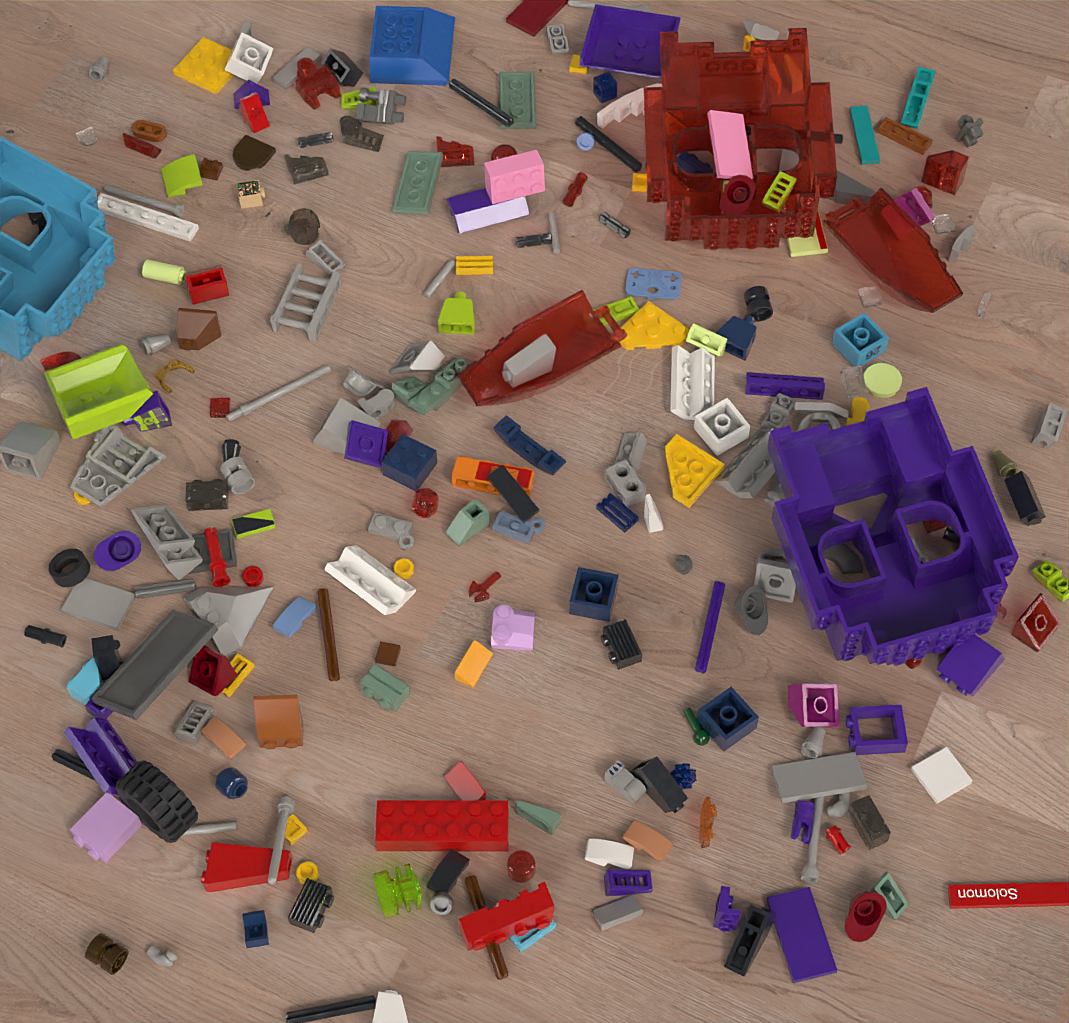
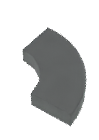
(844, 558)

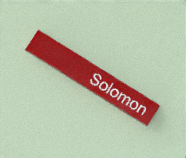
(1008, 895)

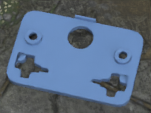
(653, 278)

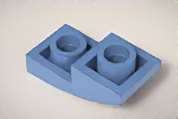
(291, 619)

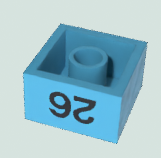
(860, 340)

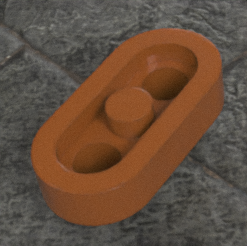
(149, 130)

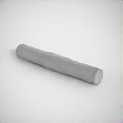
(554, 232)
(439, 278)
(211, 828)

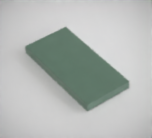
(518, 99)
(417, 182)

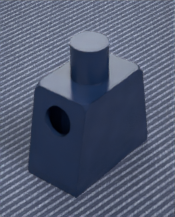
(739, 335)

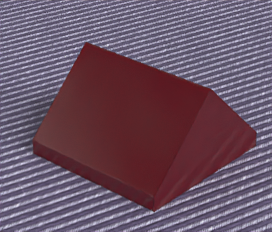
(211, 671)

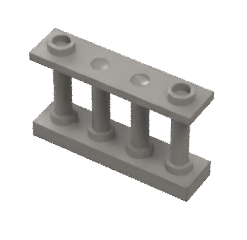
(318, 313)

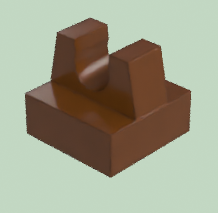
(211, 169)

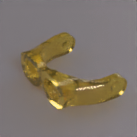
(172, 365)

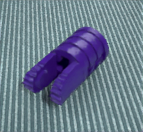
(803, 819)

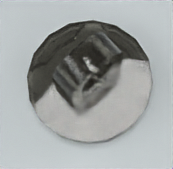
(303, 226)

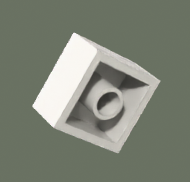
(249, 58)
(721, 427)

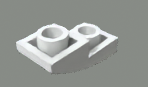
(610, 852)

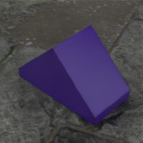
(250, 88)

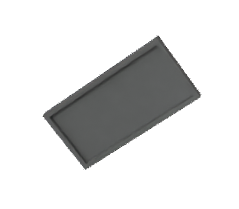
(154, 664)

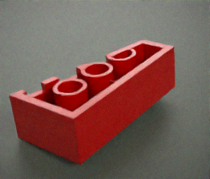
(507, 918)

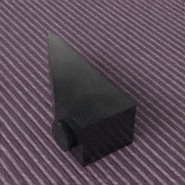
(750, 939)

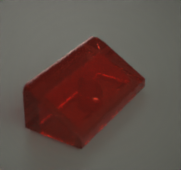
(141, 146)
(395, 430)

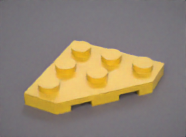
(653, 329)
(689, 470)

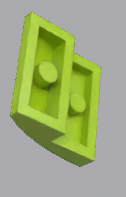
(181, 175)

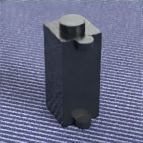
(1025, 498)
(106, 655)

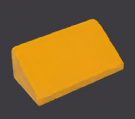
(473, 664)

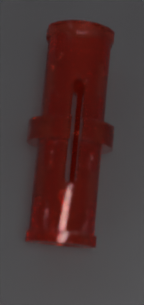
(579, 182)

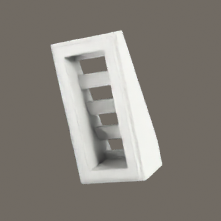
(652, 515)

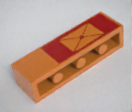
(473, 474)

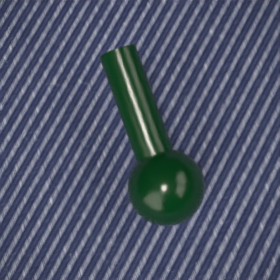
(700, 736)

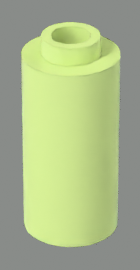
(163, 272)

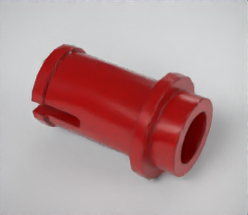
(837, 839)

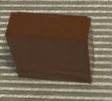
(387, 654)

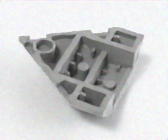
(231, 610)

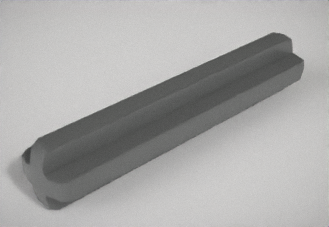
(165, 588)

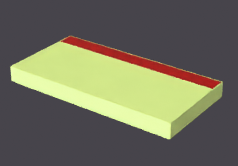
(811, 245)

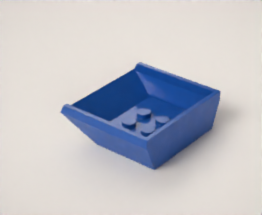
(411, 46)

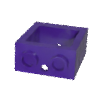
(895, 745)

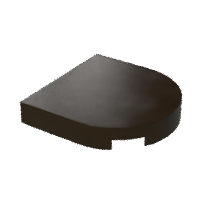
(252, 153)

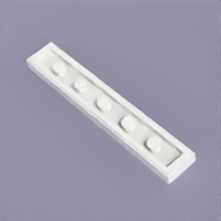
(147, 217)

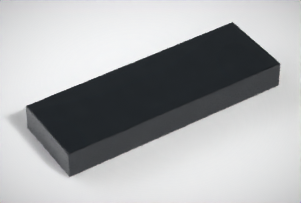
(513, 493)

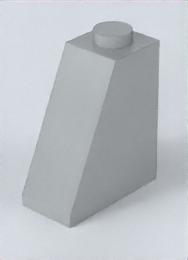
(530, 362)

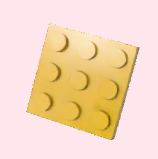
(205, 66)

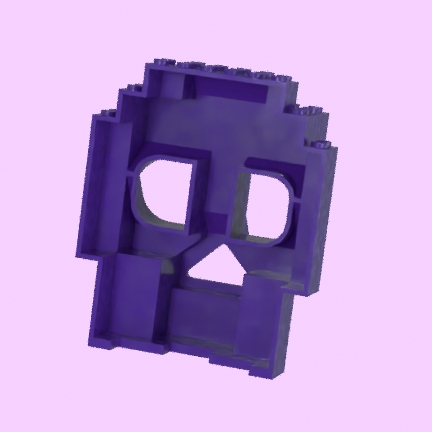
(905, 604)

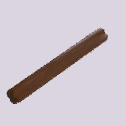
(328, 635)
(493, 948)

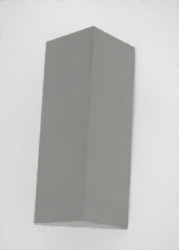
(168, 538)

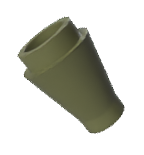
(1004, 465)

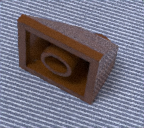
(197, 328)

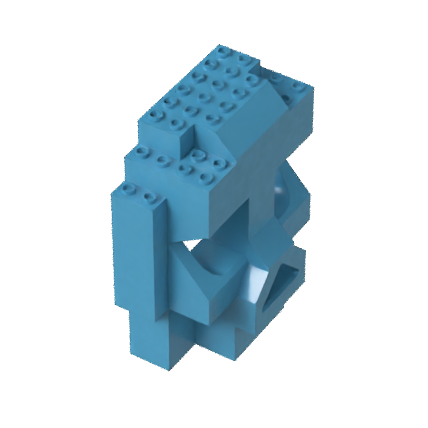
(63, 267)

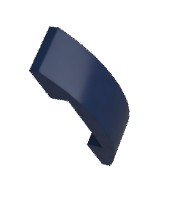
(527, 448)

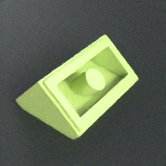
(706, 339)

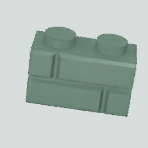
(384, 688)

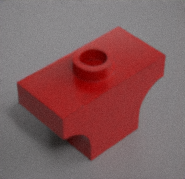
(253, 112)

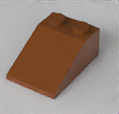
(278, 721)

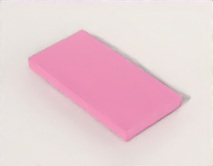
(729, 144)

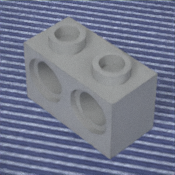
(622, 485)

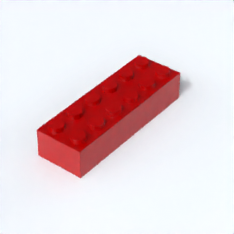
(442, 825)

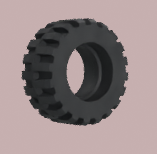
(157, 801)

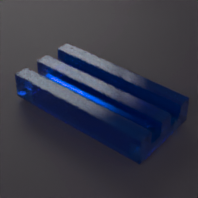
(618, 512)

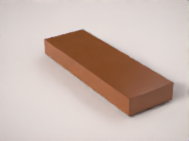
(904, 136)

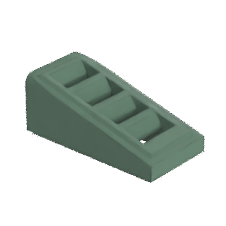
(540, 817)

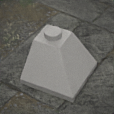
(418, 358)

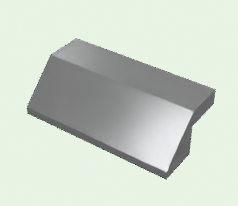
(749, 468)

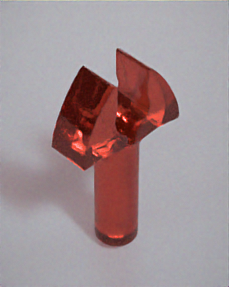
(484, 595)

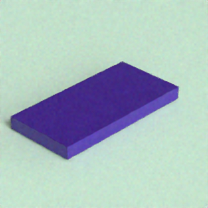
(802, 935)

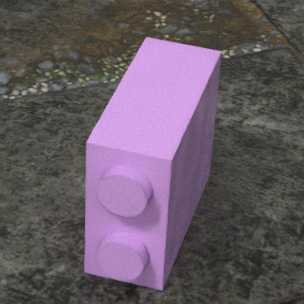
(105, 828)

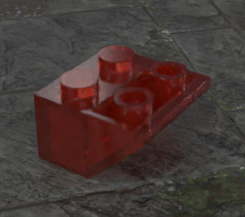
(945, 171)

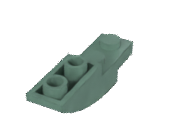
(440, 390)

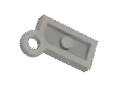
(392, 528)

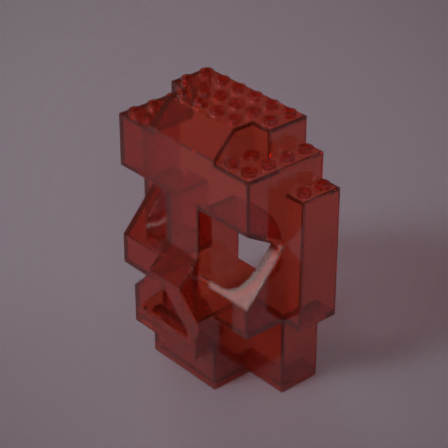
(784, 112)

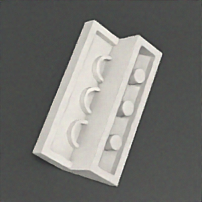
(691, 382)
(370, 580)

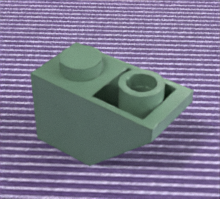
(468, 522)

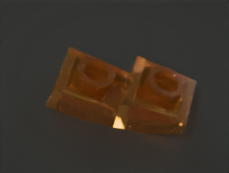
(707, 816)

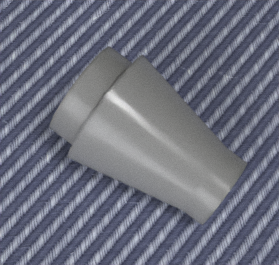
(98, 70)
(153, 344)
(813, 744)

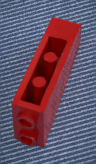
(241, 866)

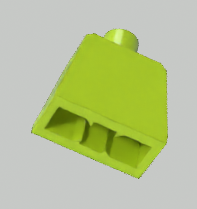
(457, 316)

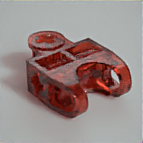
(314, 82)

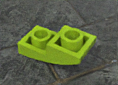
(1051, 578)

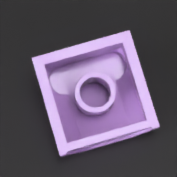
(512, 629)

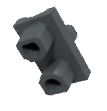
(969, 130)

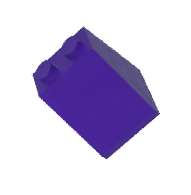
(970, 665)

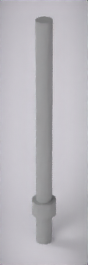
(246, 409)

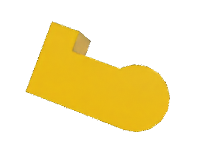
(858, 410)

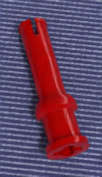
(217, 564)

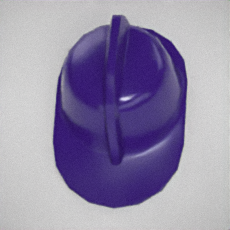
(117, 551)

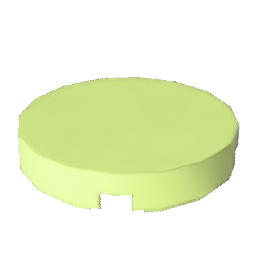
(882, 380)

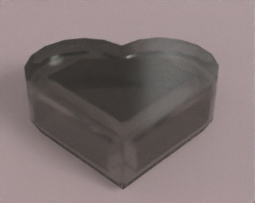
(345, 121)

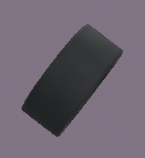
(74, 576)

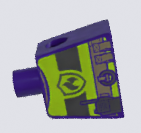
(151, 414)

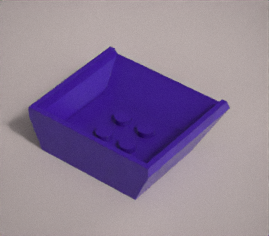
(625, 40)

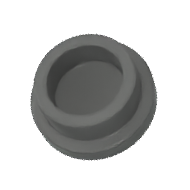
(683, 564)

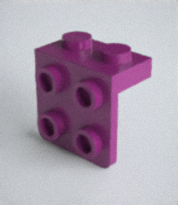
(915, 206)

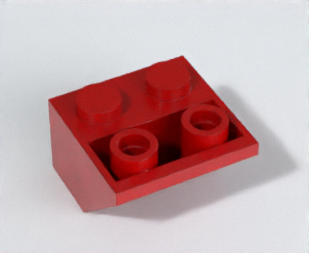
(207, 284)

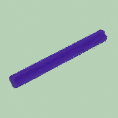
(710, 627)

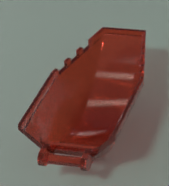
(894, 252)
(578, 341)

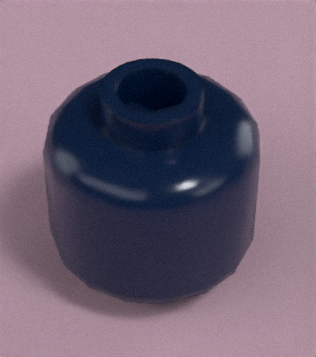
(231, 783)

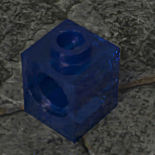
(605, 87)

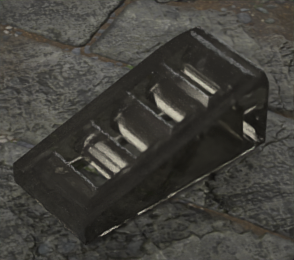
(358, 130)

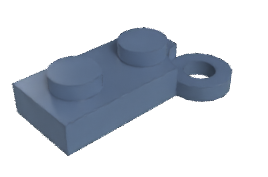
(515, 528)

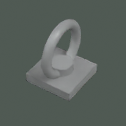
(820, 413)
(774, 576)

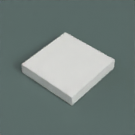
(941, 775)

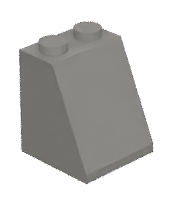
(335, 426)
(29, 449)

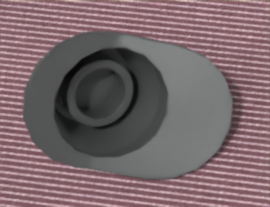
(752, 607)

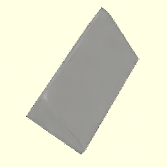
(760, 31)
(632, 449)
(618, 912)

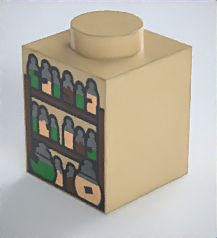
(250, 194)

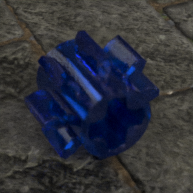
(684, 775)

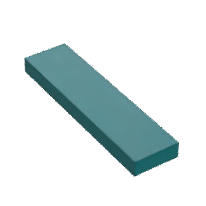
(864, 135)

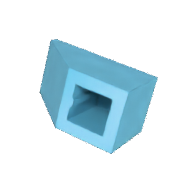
(85, 683)

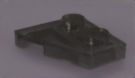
(305, 168)

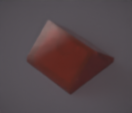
(1036, 624)

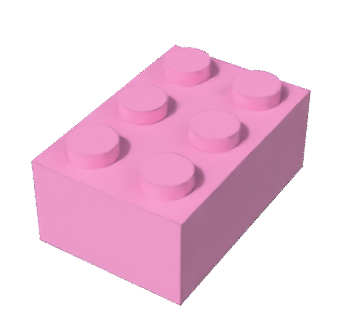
(514, 176)

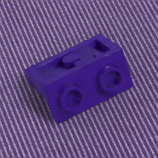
(725, 917)

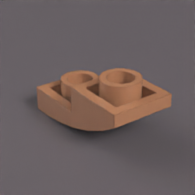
(223, 737)
(645, 838)

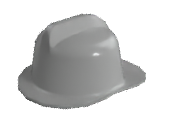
(360, 383)

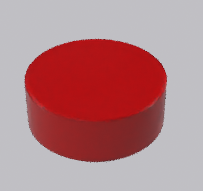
(252, 576)

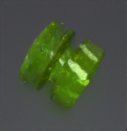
(397, 891)

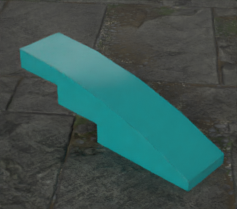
(918, 97)

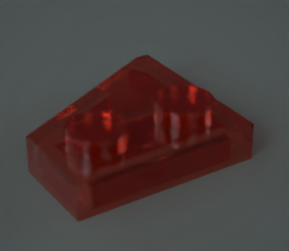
(455, 153)

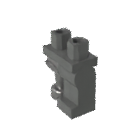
(385, 109)

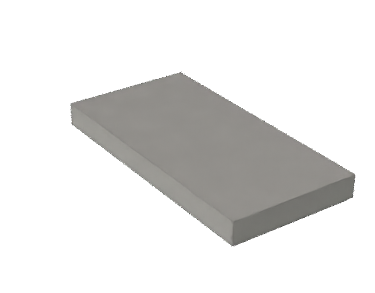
(819, 777)

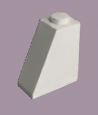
(389, 1008)

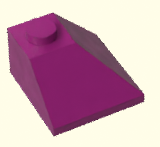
(814, 704)

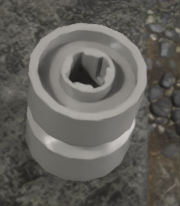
(237, 475)

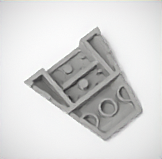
(112, 466)

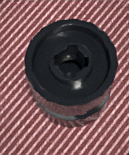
(758, 303)

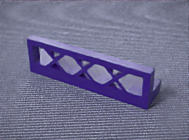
(788, 385)

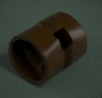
(108, 955)

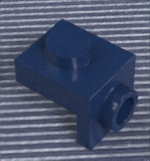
(255, 929)

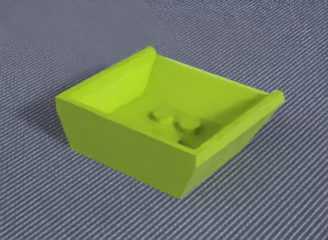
(98, 390)

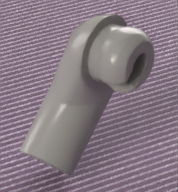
(841, 807)

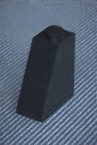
(660, 785)

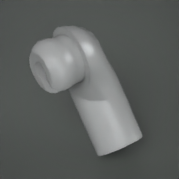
(161, 959)

